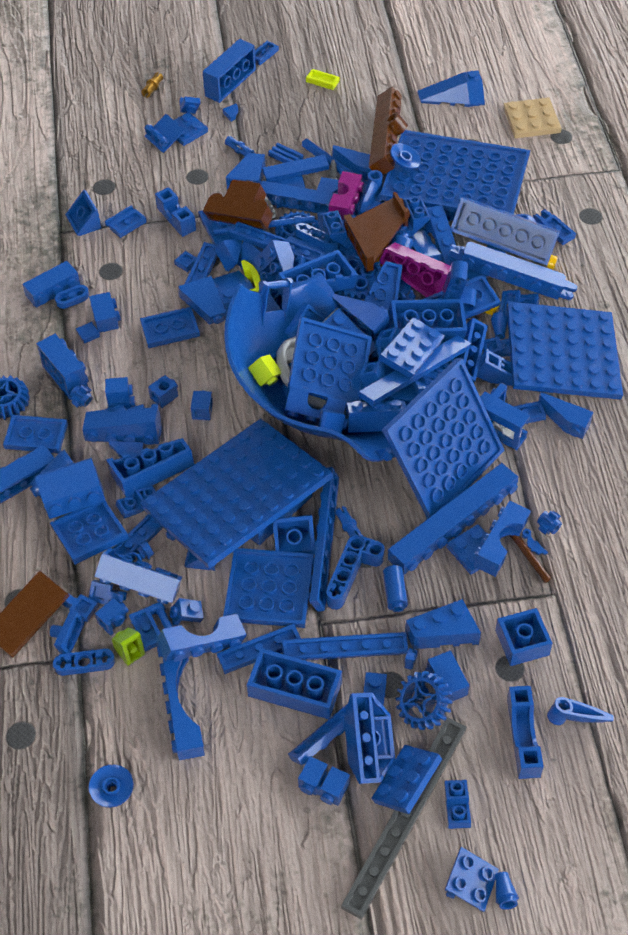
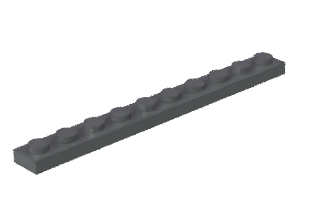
(399, 828)

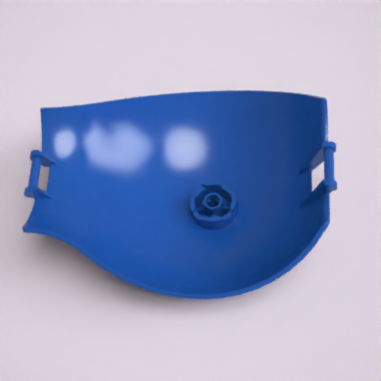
(257, 333)

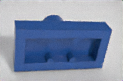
(68, 633)

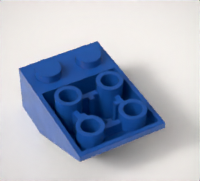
(273, 260)

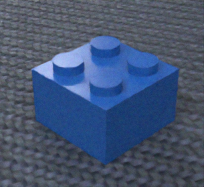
(523, 636)

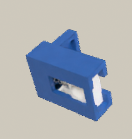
(505, 417)

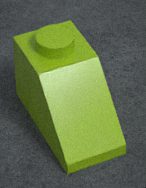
(128, 645)

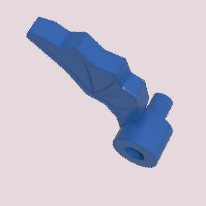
(532, 544)

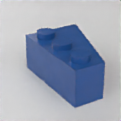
(443, 626)

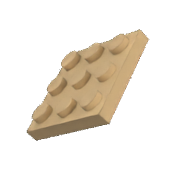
(532, 117)

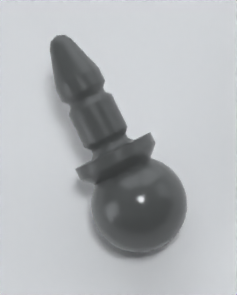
(333, 171)

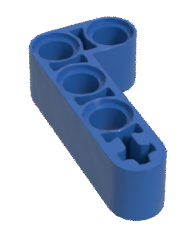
(455, 285)
(348, 572)

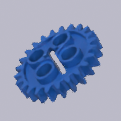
(364, 280)

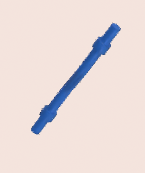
(274, 223)

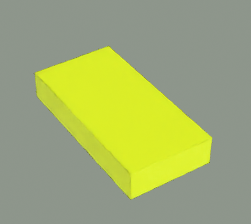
(322, 79)

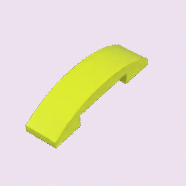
(251, 274)

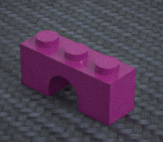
(348, 194)

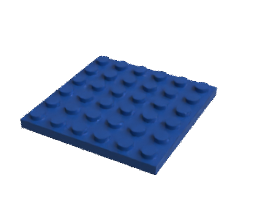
(563, 350)
(444, 438)

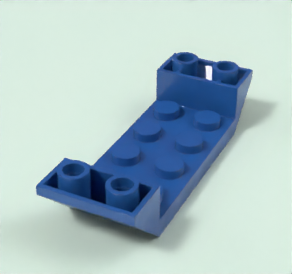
(418, 218)

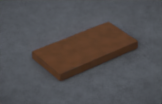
(29, 612)

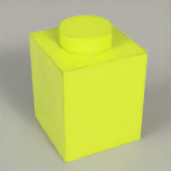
(265, 370)

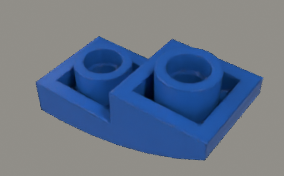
(131, 505)
(457, 804)

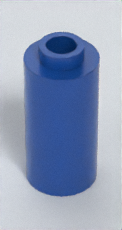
(395, 588)

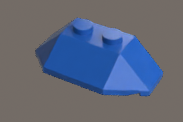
(368, 738)

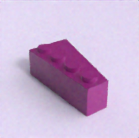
(418, 270)

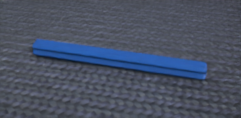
(317, 151)

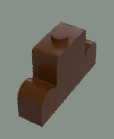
(241, 203)

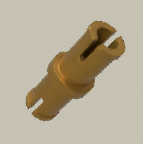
(152, 84)

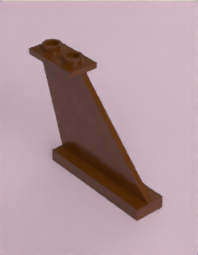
(375, 229)

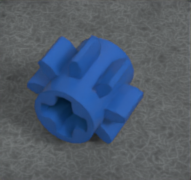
(81, 396)
(549, 522)

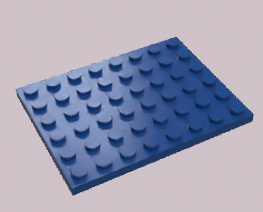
(458, 169)
(235, 492)

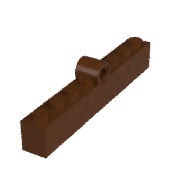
(387, 127)

